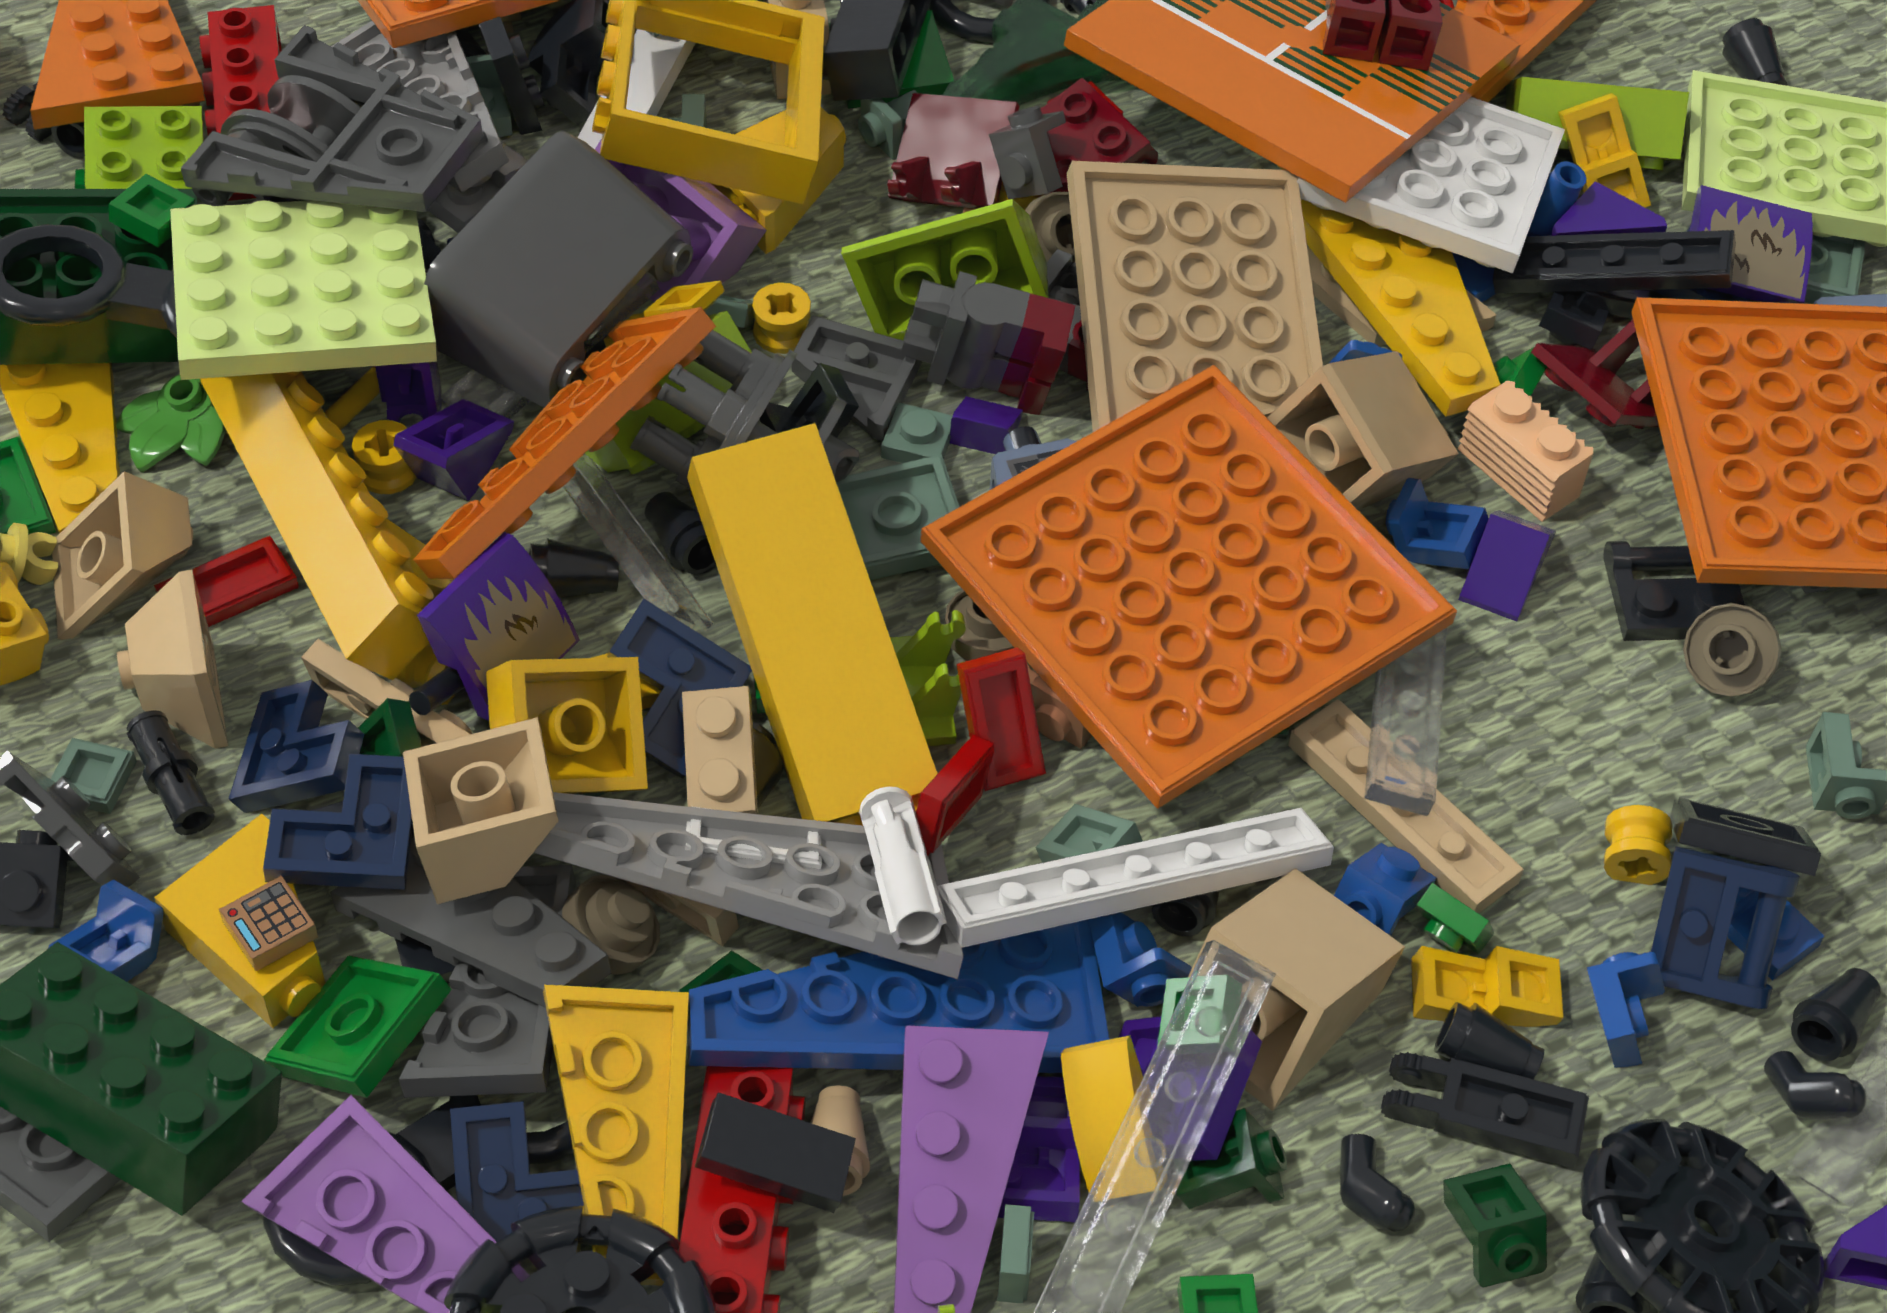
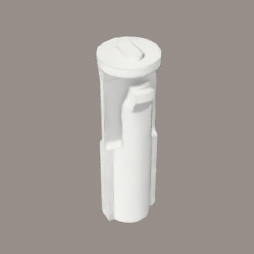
(902, 866)

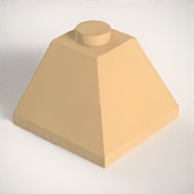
(117, 549)
(175, 661)

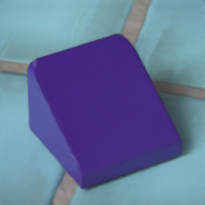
(983, 424)

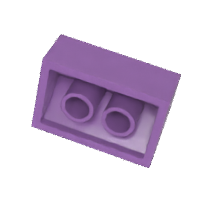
(717, 227)

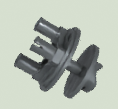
(302, 122)
(730, 416)

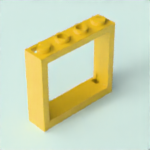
(706, 153)

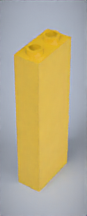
(810, 623)

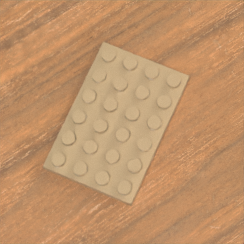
(1190, 276)

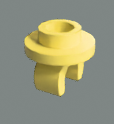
(22, 554)

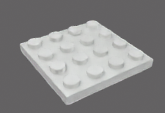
(1461, 185)

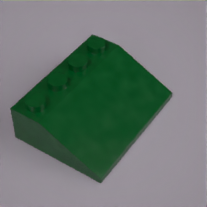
(68, 275)

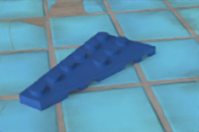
(857, 1005)

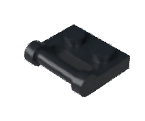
(1659, 606)

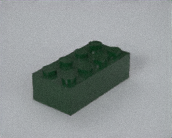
(130, 1079)

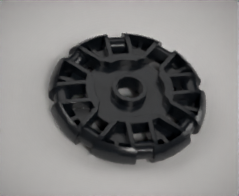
(1716, 1182)
(580, 1280)

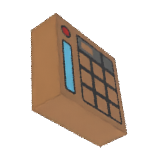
(268, 923)

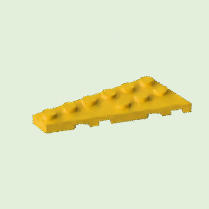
(1412, 302)

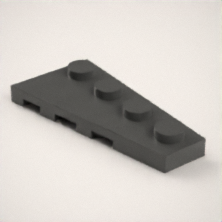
(498, 931)
(485, 1034)

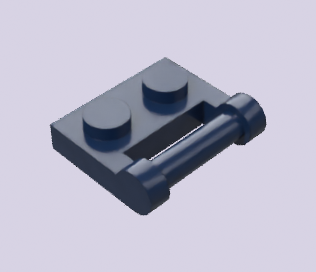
(1698, 919)

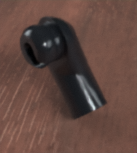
(1814, 1093)
(1367, 1191)

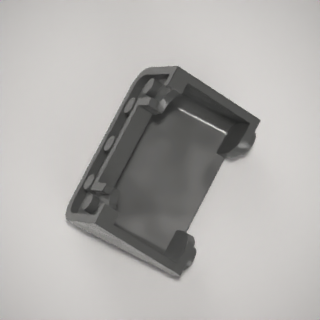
(548, 267)

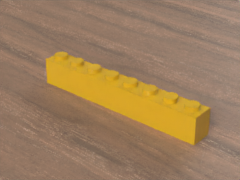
(326, 516)

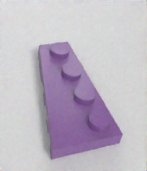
(957, 1147)
(372, 1208)

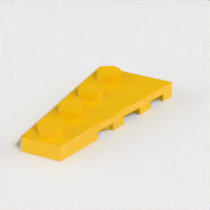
(66, 429)
(623, 1096)

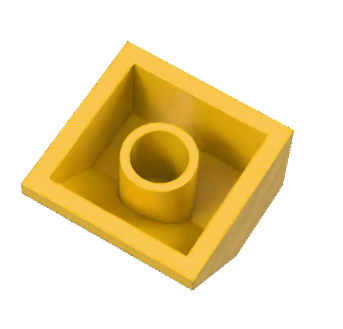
(585, 716)

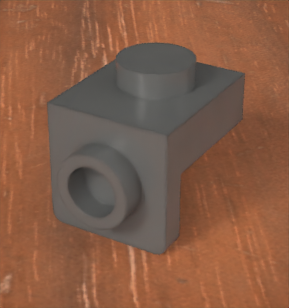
(1026, 153)

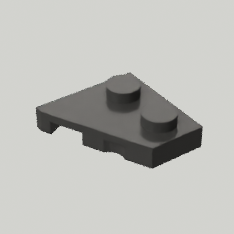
(868, 364)
(61, 814)

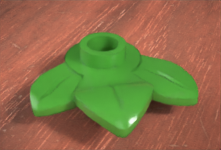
(172, 419)

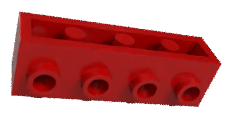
(242, 63)
(730, 1223)

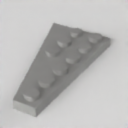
(442, 69)
(832, 903)

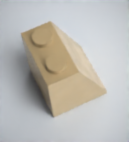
(1365, 427)
(1326, 975)

